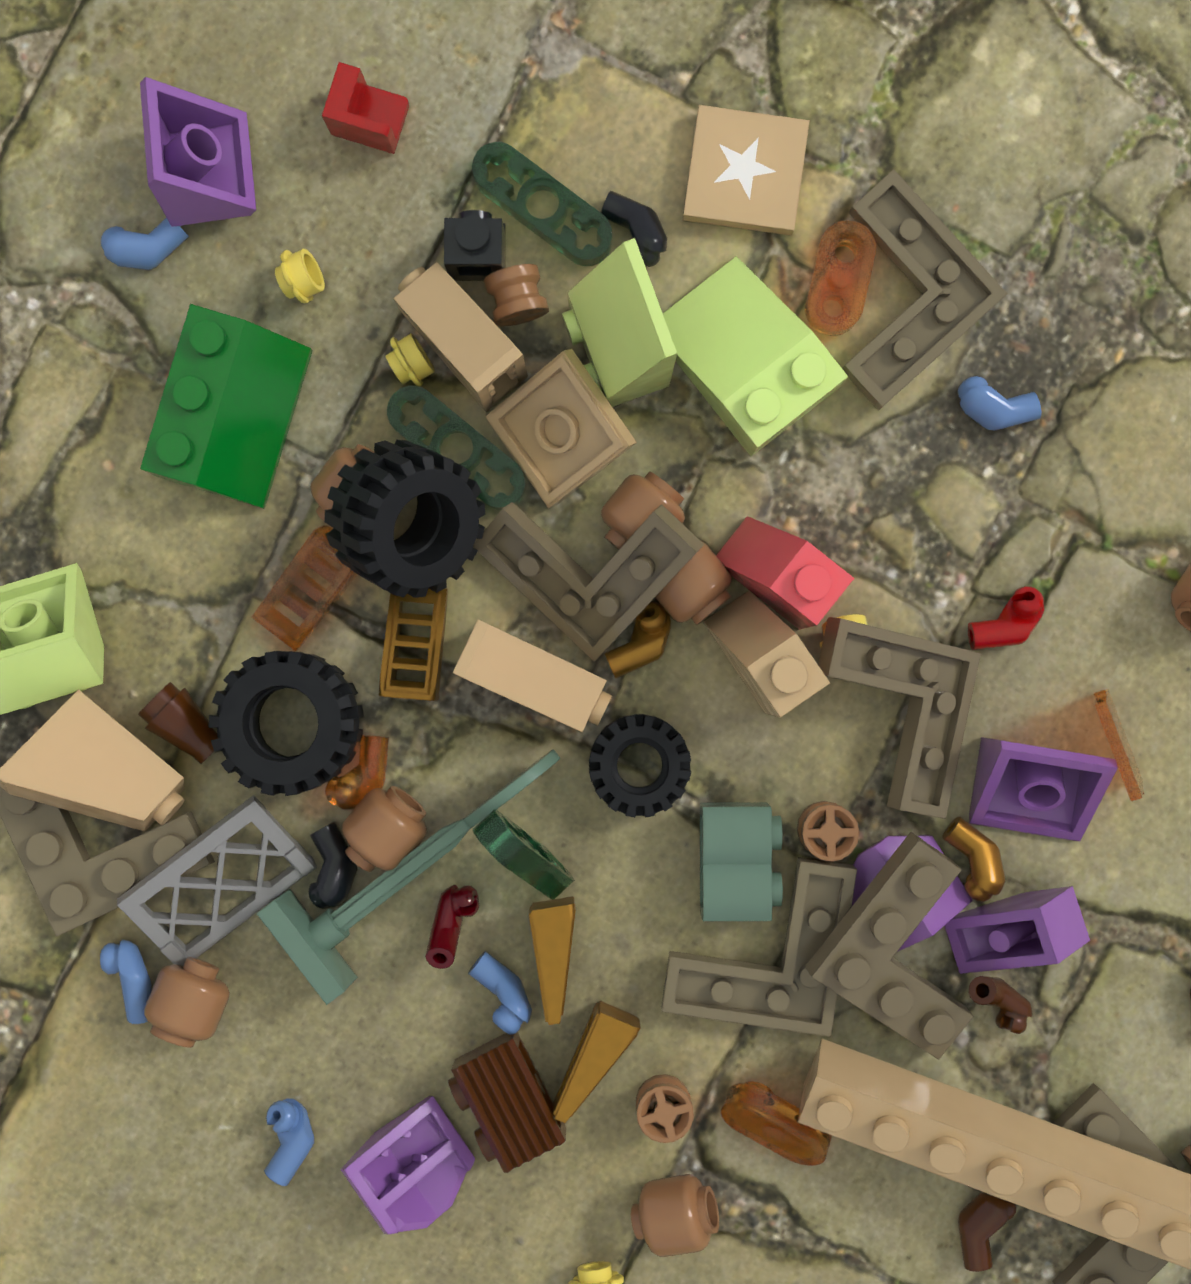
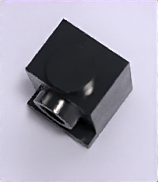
(474, 245)

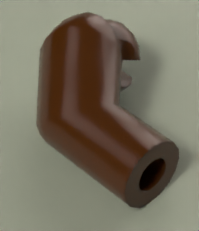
(996, 992)
(977, 1224)

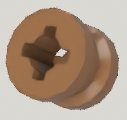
(516, 295)
(838, 831)
(666, 1121)

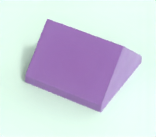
(196, 155)
(1038, 789)

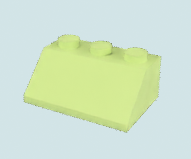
(47, 639)

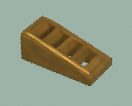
(391, 662)
(552, 940)
(600, 1046)

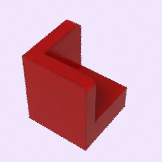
(363, 112)

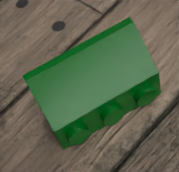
(226, 407)

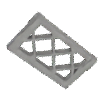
(215, 840)

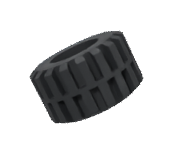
(369, 506)
(240, 727)

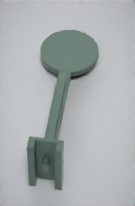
(313, 941)

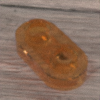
(840, 280)
(773, 1123)

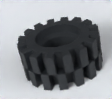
(647, 799)

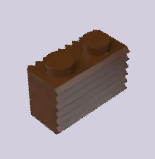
(507, 1102)

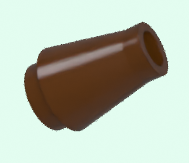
(180, 722)

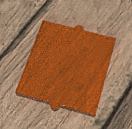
(1119, 744)

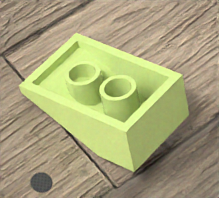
(621, 327)
(750, 355)

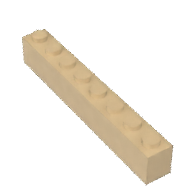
(999, 1151)

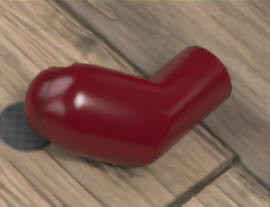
(447, 924)

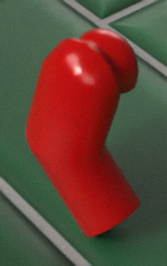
(1013, 624)

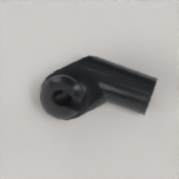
(641, 222)
(337, 869)

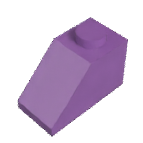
(1018, 931)

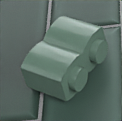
(738, 861)

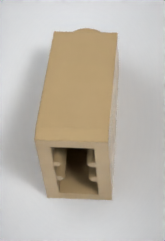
(461, 334)
(766, 654)
(532, 677)
(94, 769)

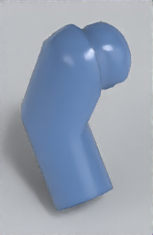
(140, 249)
(992, 409)
(133, 977)
(509, 990)
(295, 1139)

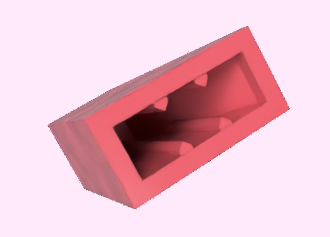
(784, 572)

